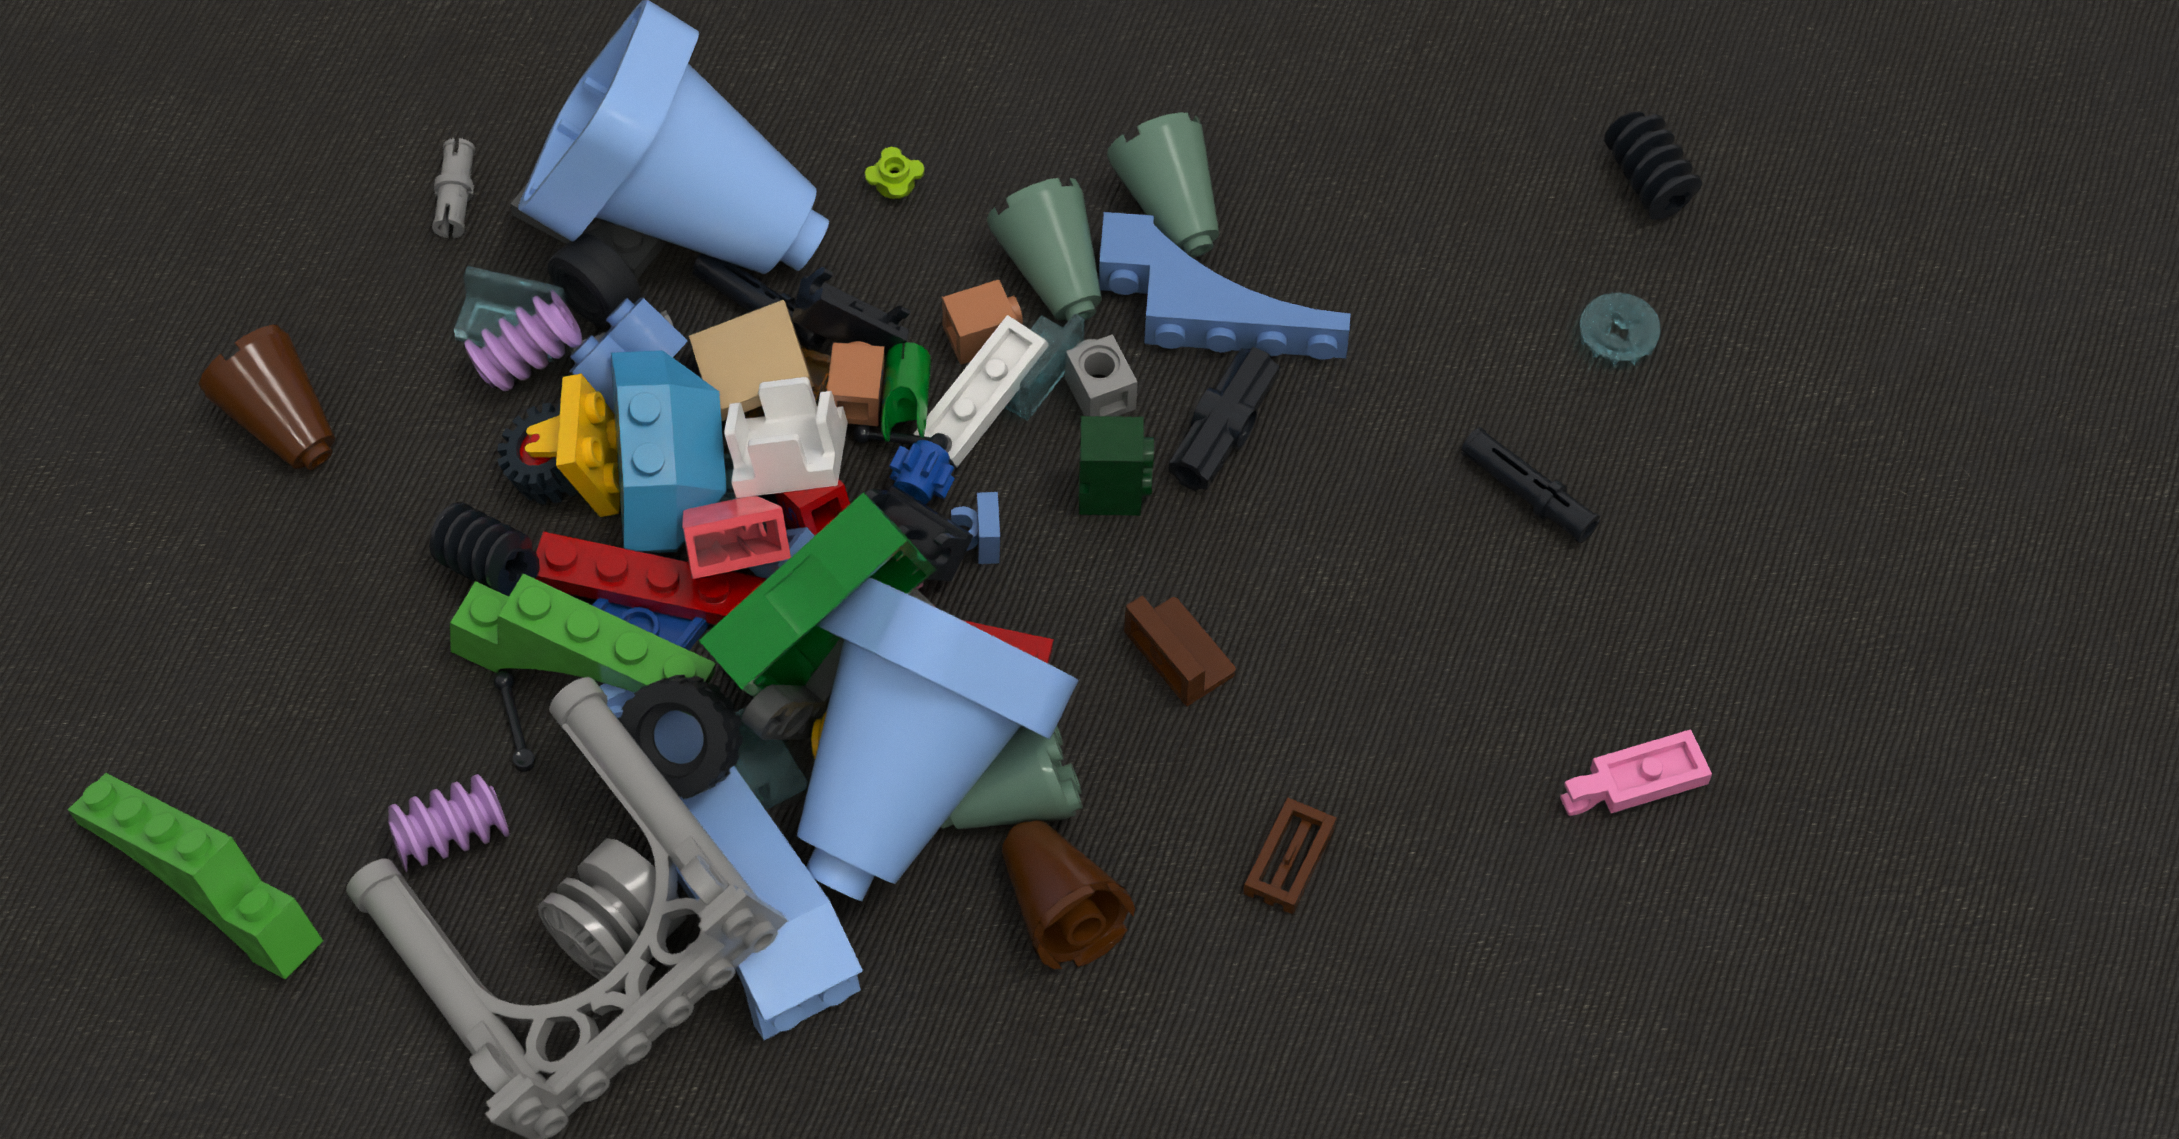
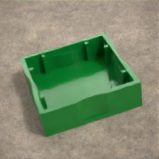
(774, 629)

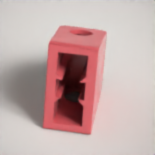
(733, 536)

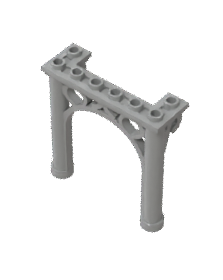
(731, 929)

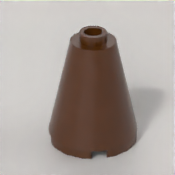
(271, 397)
(1064, 896)

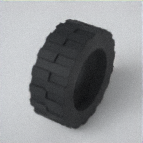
(712, 712)

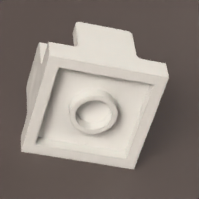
(791, 445)

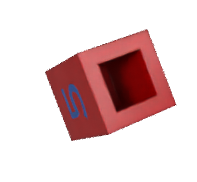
(813, 507)

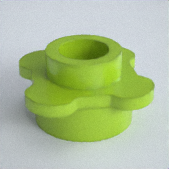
(894, 184)

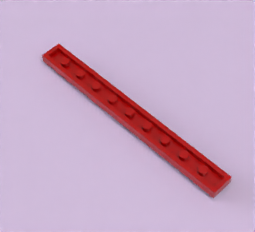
(668, 587)

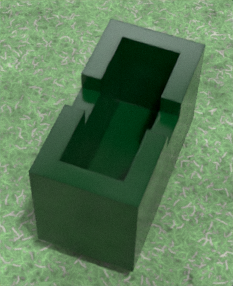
(1114, 465)

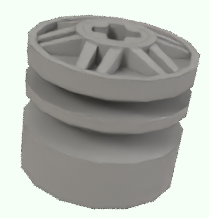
(606, 911)

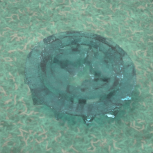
(1629, 314)

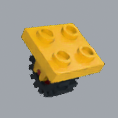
(566, 449)

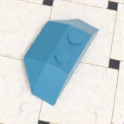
(665, 447)

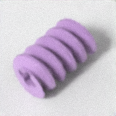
(525, 343)
(446, 821)

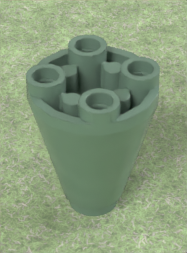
(1021, 785)

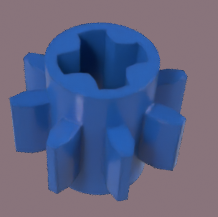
(922, 471)

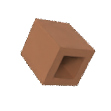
(974, 315)
(857, 380)

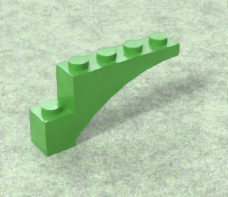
(565, 635)
(202, 869)

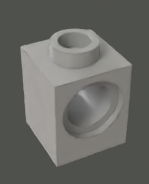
(1101, 396)

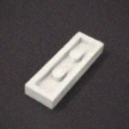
(985, 387)

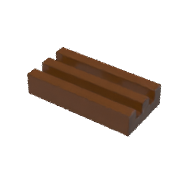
(1273, 892)

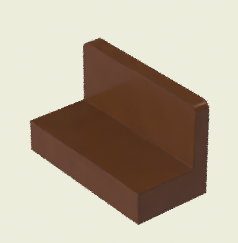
(1177, 648)

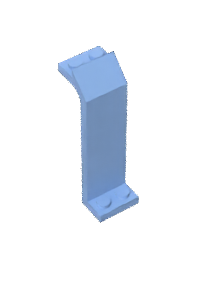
(811, 956)

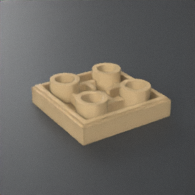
(749, 352)

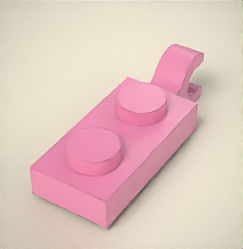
(1639, 775)

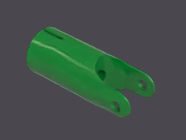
(905, 387)

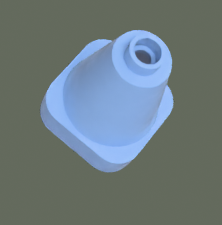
(670, 157)
(911, 730)

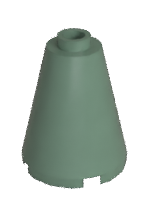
(1170, 179)
(1051, 245)

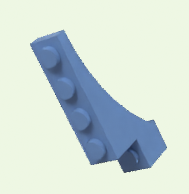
(1202, 309)

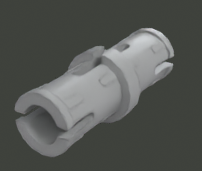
(453, 188)

